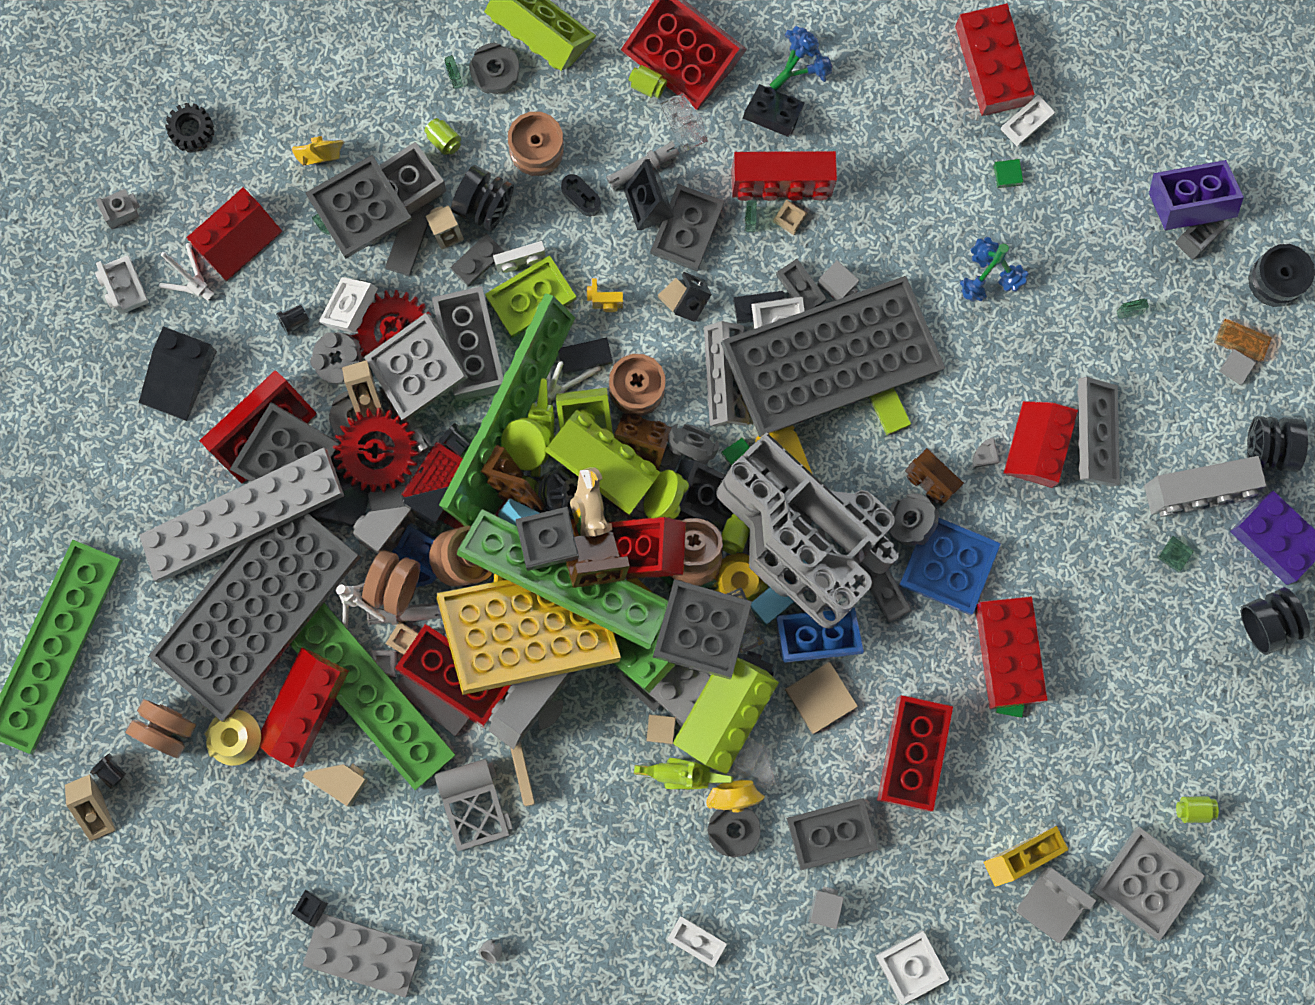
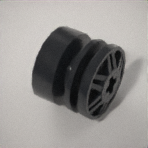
(478, 196)
(1278, 443)
(553, 489)
(1275, 621)

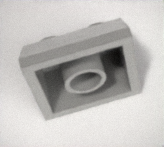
(383, 528)

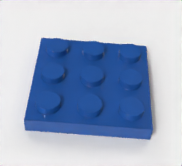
(951, 566)

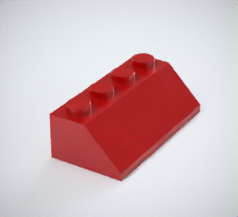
(233, 431)
(301, 708)

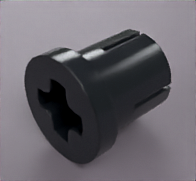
(291, 319)
(451, 437)
(108, 771)

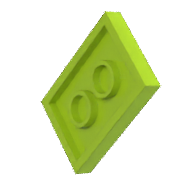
(519, 296)

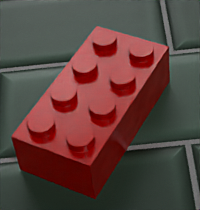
(994, 59)
(783, 175)
(652, 546)
(1011, 652)
(432, 667)
(915, 753)

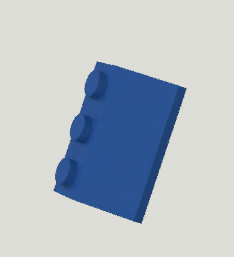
(805, 639)

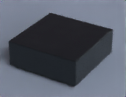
(309, 908)

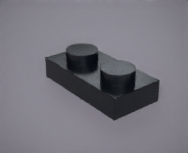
(743, 305)

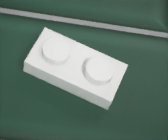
(1027, 120)
(527, 254)
(697, 941)

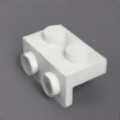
(122, 285)

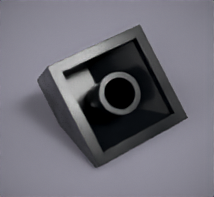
(347, 508)

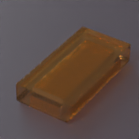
(1243, 339)

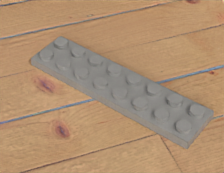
(241, 515)

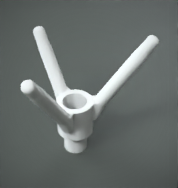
(196, 283)
(554, 388)
(351, 597)

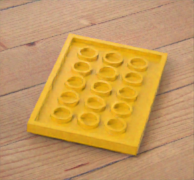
(515, 636)

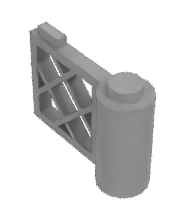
(468, 782)

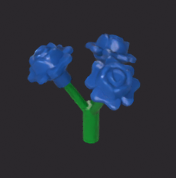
(803, 44)
(991, 253)

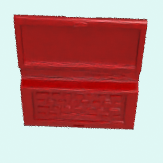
(437, 473)

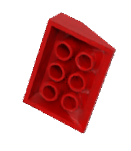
(684, 49)

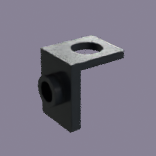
(693, 298)

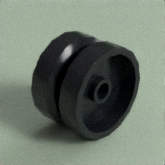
(1281, 275)

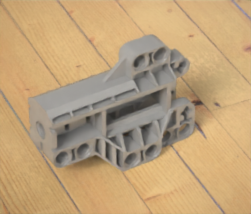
(768, 514)

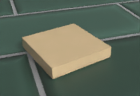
(821, 697)

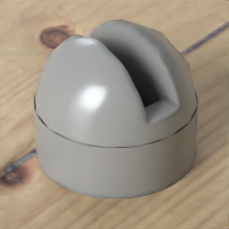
(490, 951)

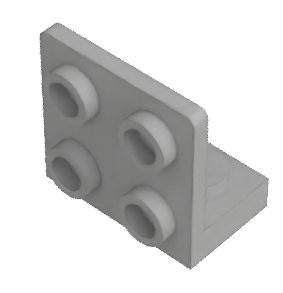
(1054, 904)

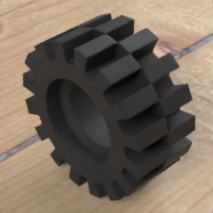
(190, 113)

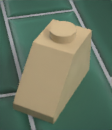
(444, 226)
(361, 388)
(339, 781)
(88, 807)

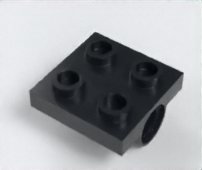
(774, 110)

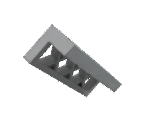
(720, 376)

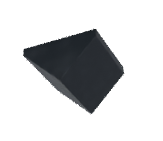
(647, 197)
(426, 507)

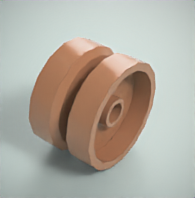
(536, 143)
(640, 370)
(701, 552)
(449, 566)
(391, 582)
(162, 725)

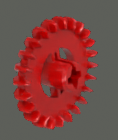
(405, 309)
(350, 448)

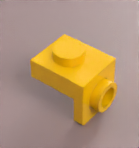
(604, 300)

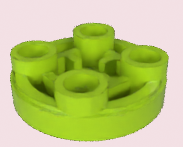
(526, 443)
(665, 495)

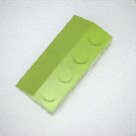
(543, 28)
(587, 445)
(726, 715)

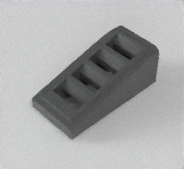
(1192, 245)

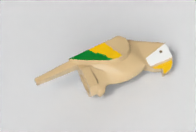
(588, 504)

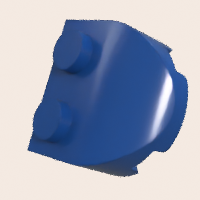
(416, 546)

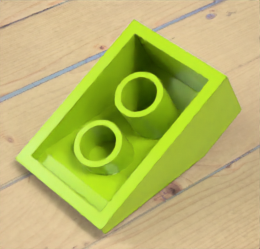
(591, 402)

